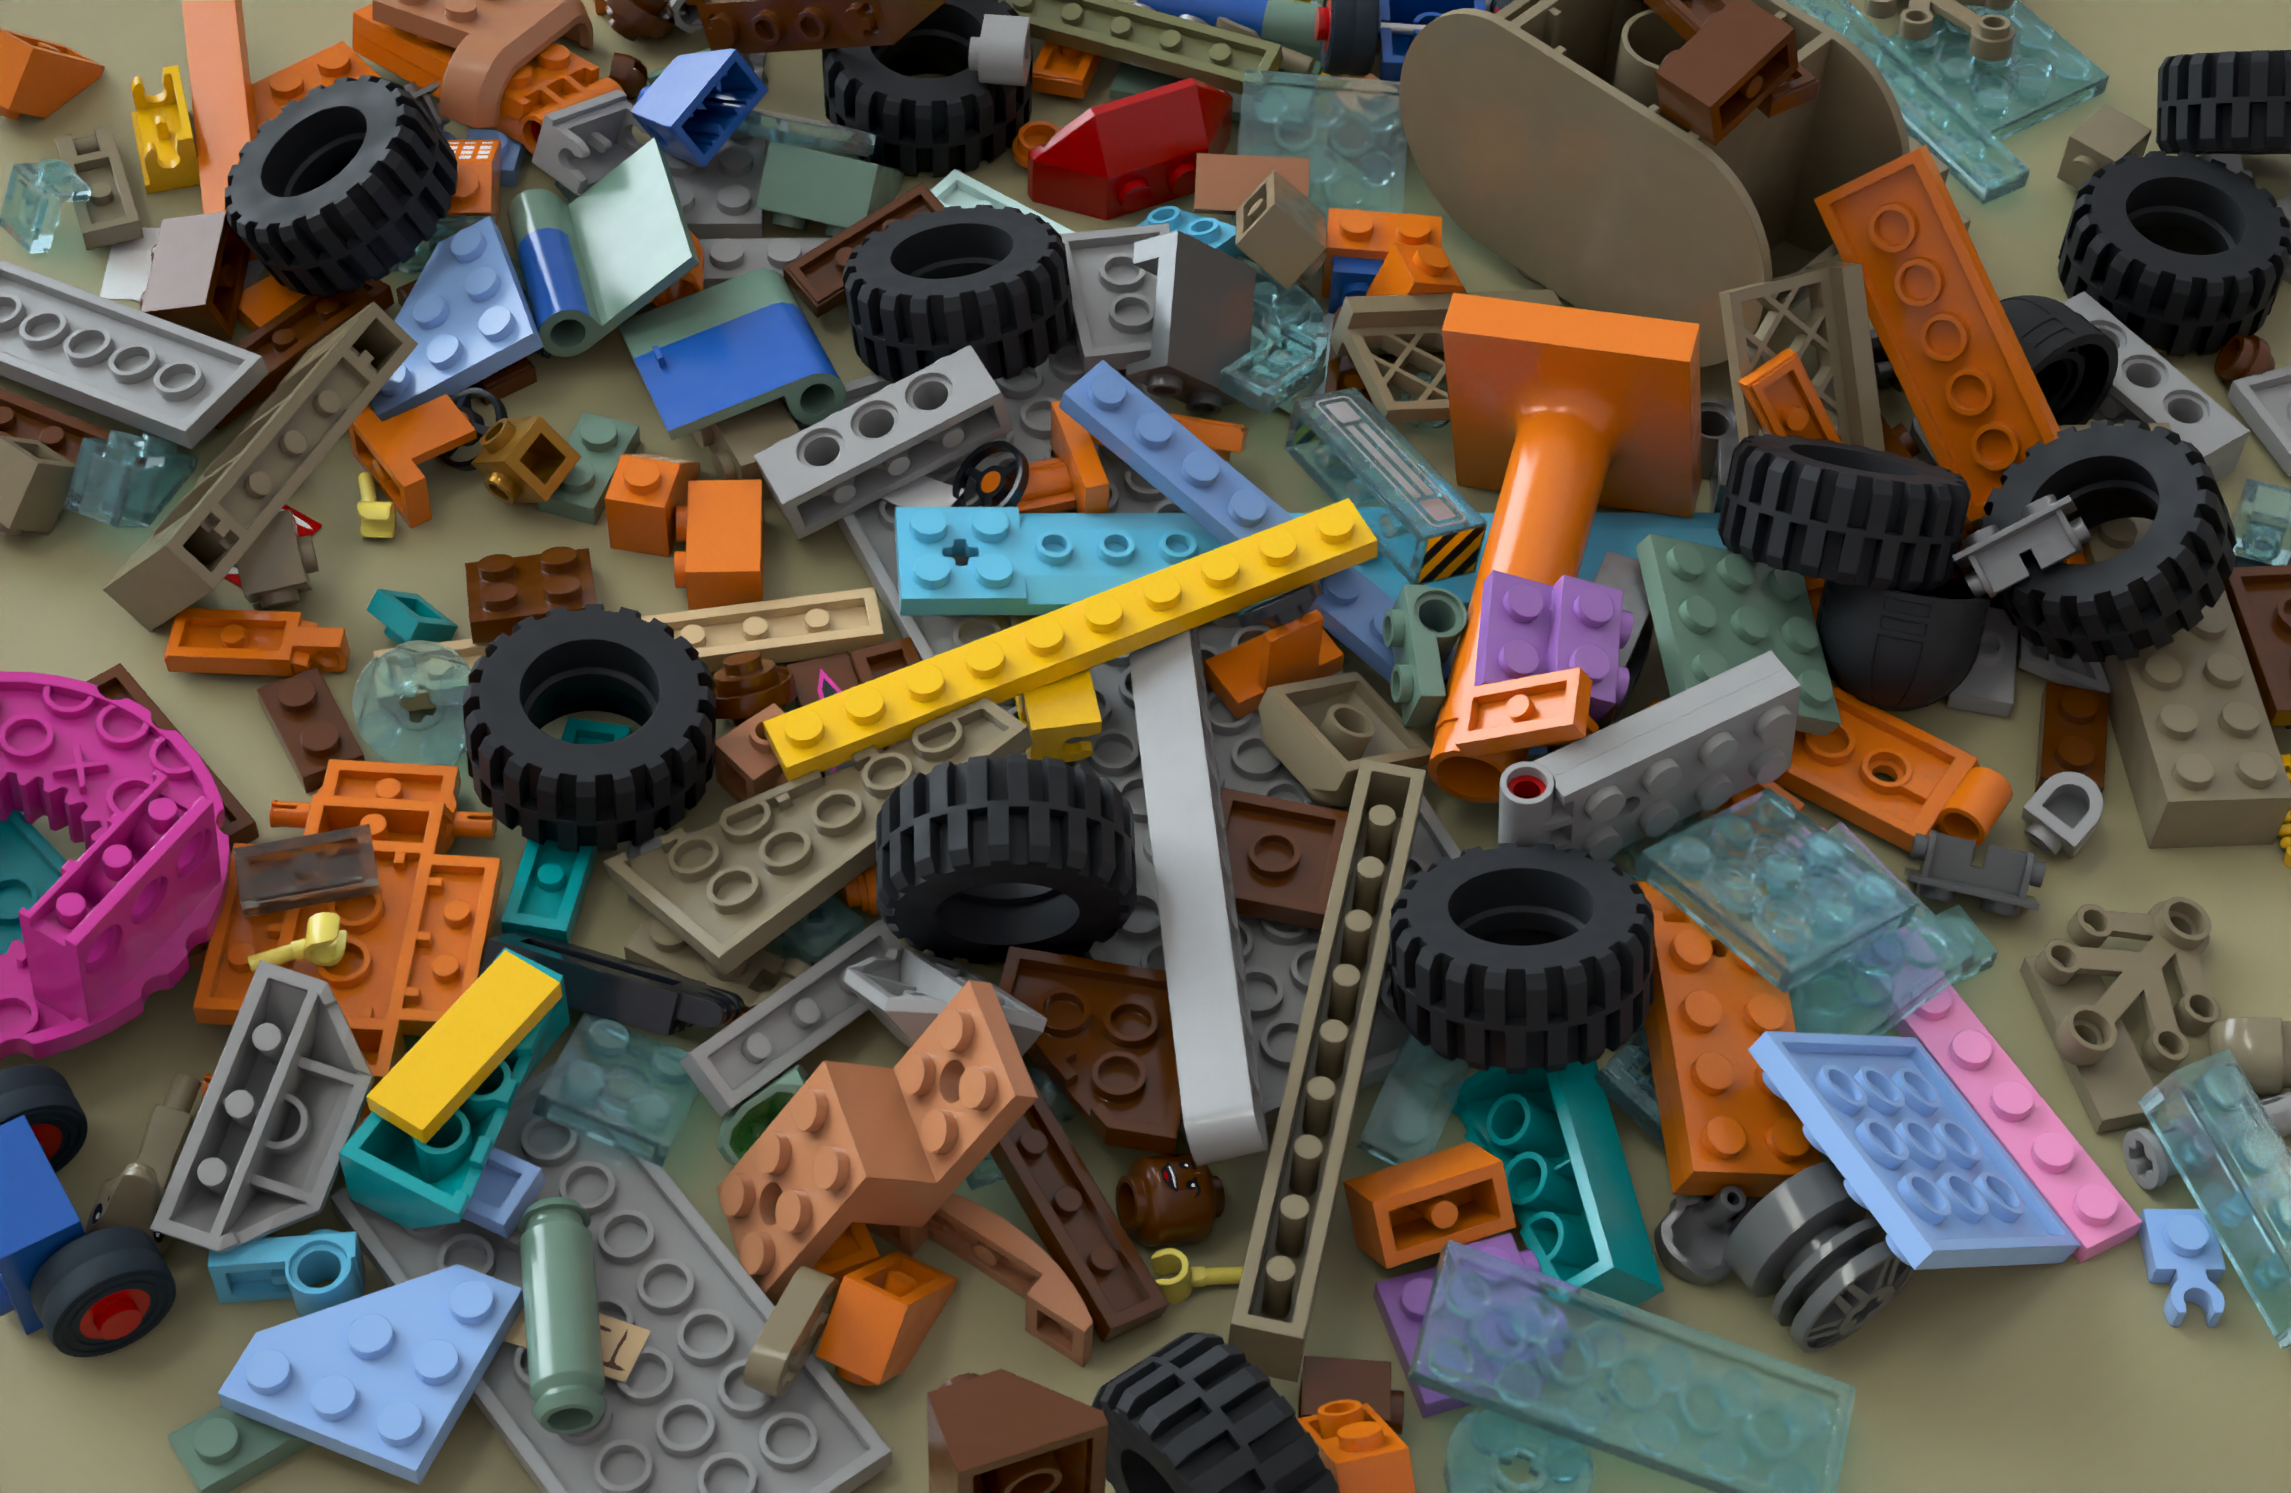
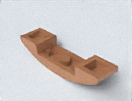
(1013, 1259)

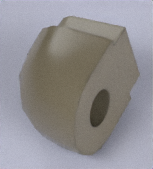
(2259, 1048)

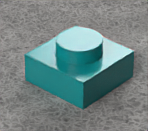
(410, 617)

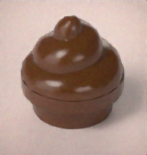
(2242, 358)

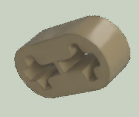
(791, 1332)

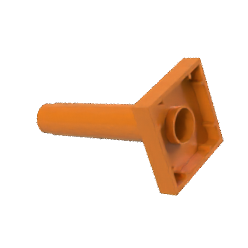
(1559, 419)

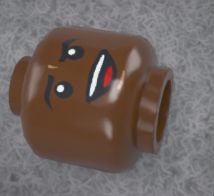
(1169, 1200)

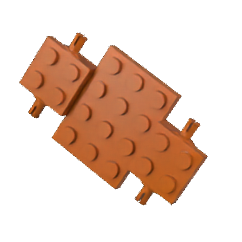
(405, 947)

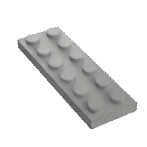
(119, 358)

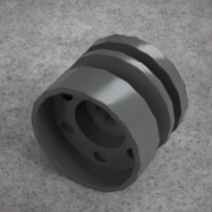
(1817, 1258)

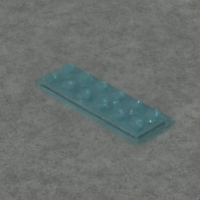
(1628, 1380)

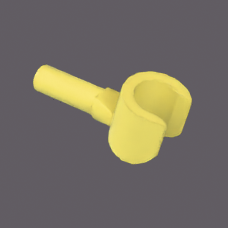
(377, 518)
(322, 945)
(1180, 1287)

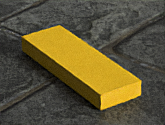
(464, 1047)

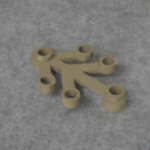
(1990, 34)
(2174, 931)

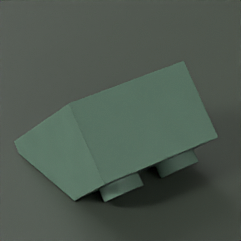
(823, 187)

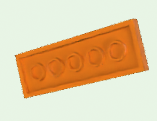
(1940, 321)

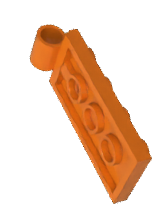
(1931, 787)

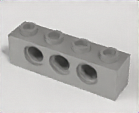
(2157, 392)
(884, 442)

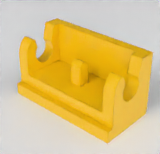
(164, 135)
(1060, 713)

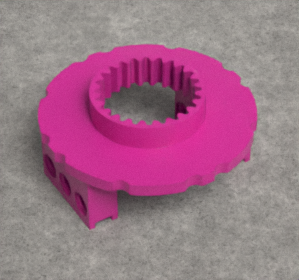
(149, 868)

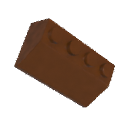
(1013, 1438)

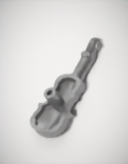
(1697, 1231)

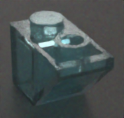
(127, 478)

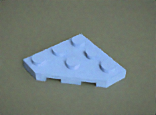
(465, 319)
(380, 1370)

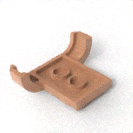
(489, 42)

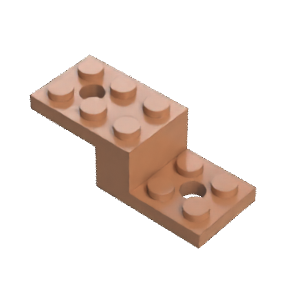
(877, 1141)

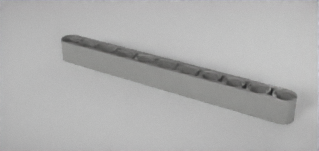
(1197, 904)

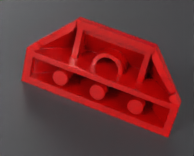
(1131, 151)

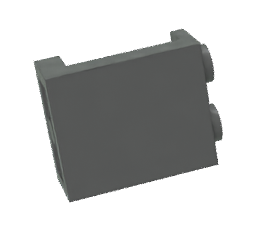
(1198, 319)

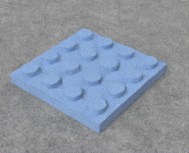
(1912, 1151)

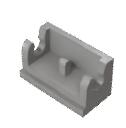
(587, 140)

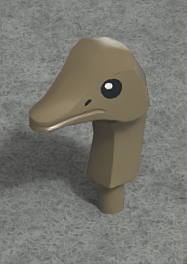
(138, 1191)

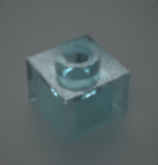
(2263, 523)
(818, 933)

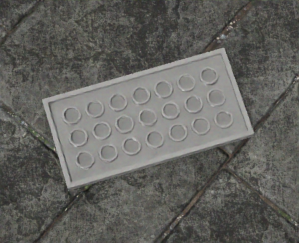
(684, 1409)

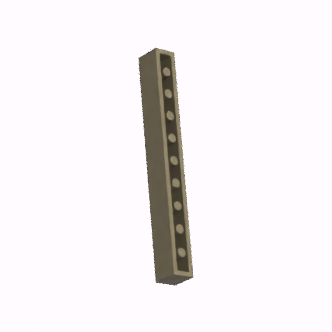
(1326, 1073)

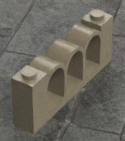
(260, 468)

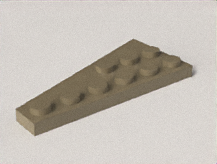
(796, 843)

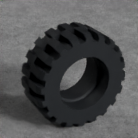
(2225, 103)
(927, 121)
(341, 186)
(2176, 250)
(959, 283)
(1843, 512)
(2152, 585)
(593, 790)
(1005, 858)
(1522, 957)
(1205, 1424)

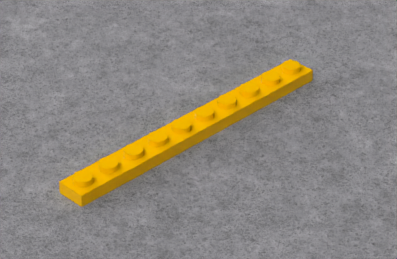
(1072, 638)

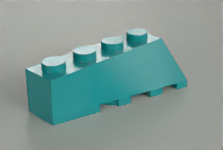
(1564, 1176)
(435, 1180)

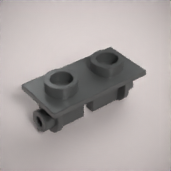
(1999, 882)

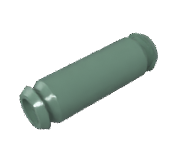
(561, 1316)

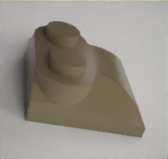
(1327, 727)

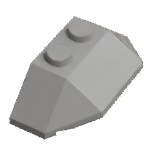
(914, 987)
(270, 1117)

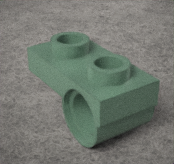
(1420, 651)

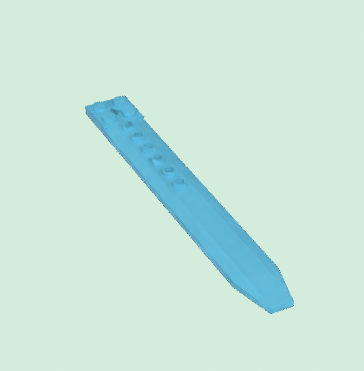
(1060, 558)

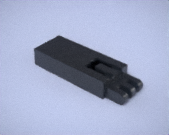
(622, 988)

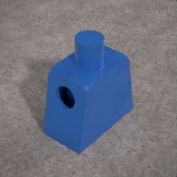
(699, 103)

